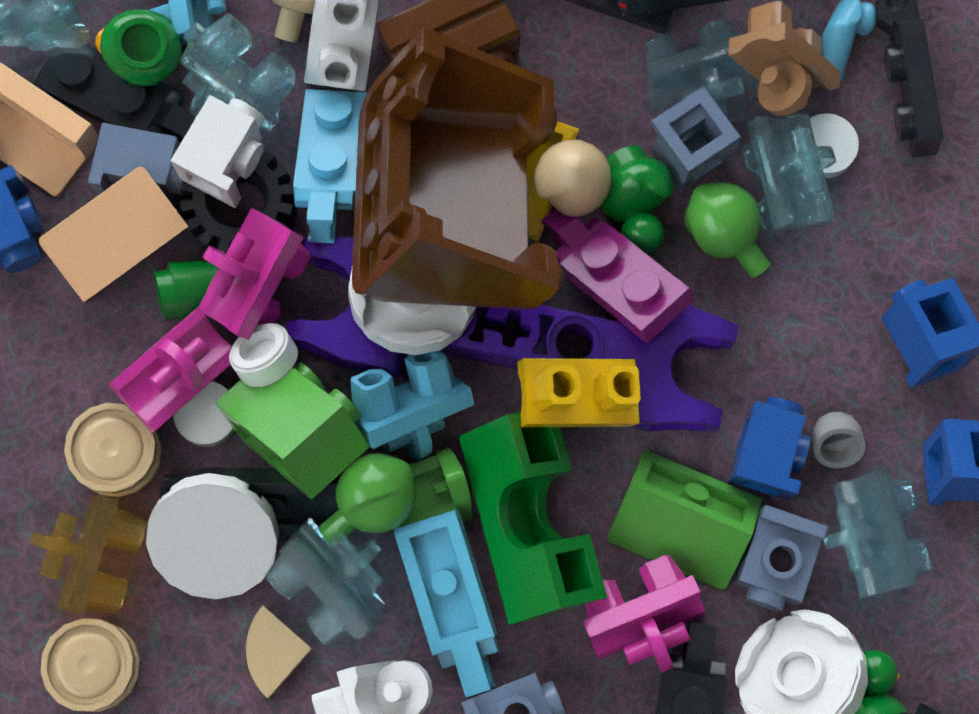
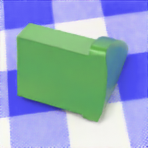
(439, 488)

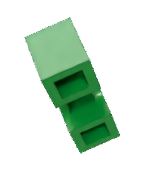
(532, 563)

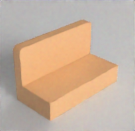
(41, 135)
(112, 233)

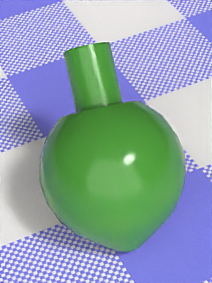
(726, 224)
(372, 496)

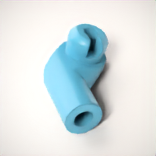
(846, 21)

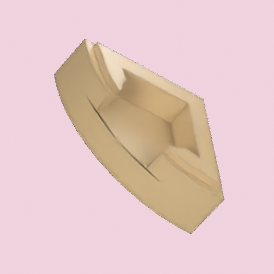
(272, 651)

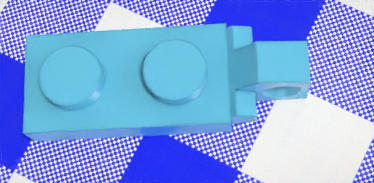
(327, 159)
(450, 597)

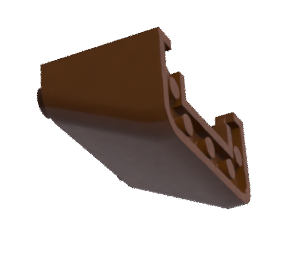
(448, 180)

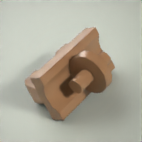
(782, 59)

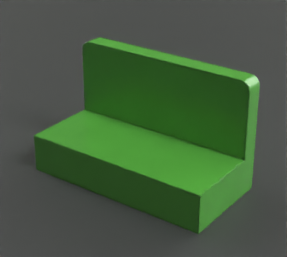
(686, 517)

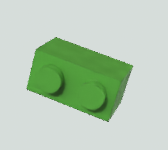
(297, 427)

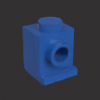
(17, 224)
(932, 329)
(771, 448)
(951, 462)

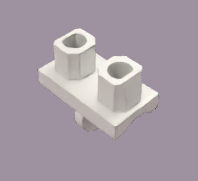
(341, 43)
(378, 689)

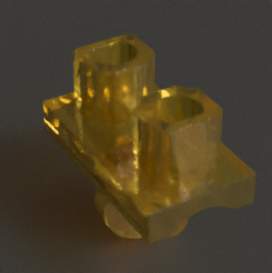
(101, 527)

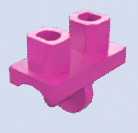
(251, 273)
(173, 371)
(649, 622)

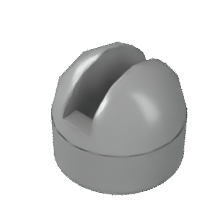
(837, 440)

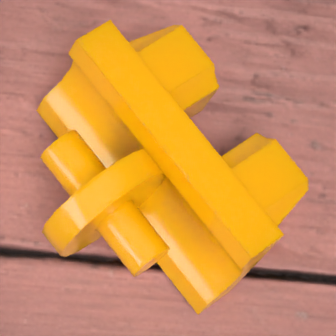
(579, 392)

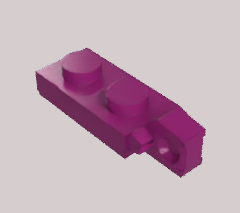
(617, 274)

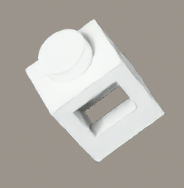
(220, 148)

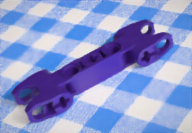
(661, 400)

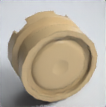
(112, 451)
(90, 665)

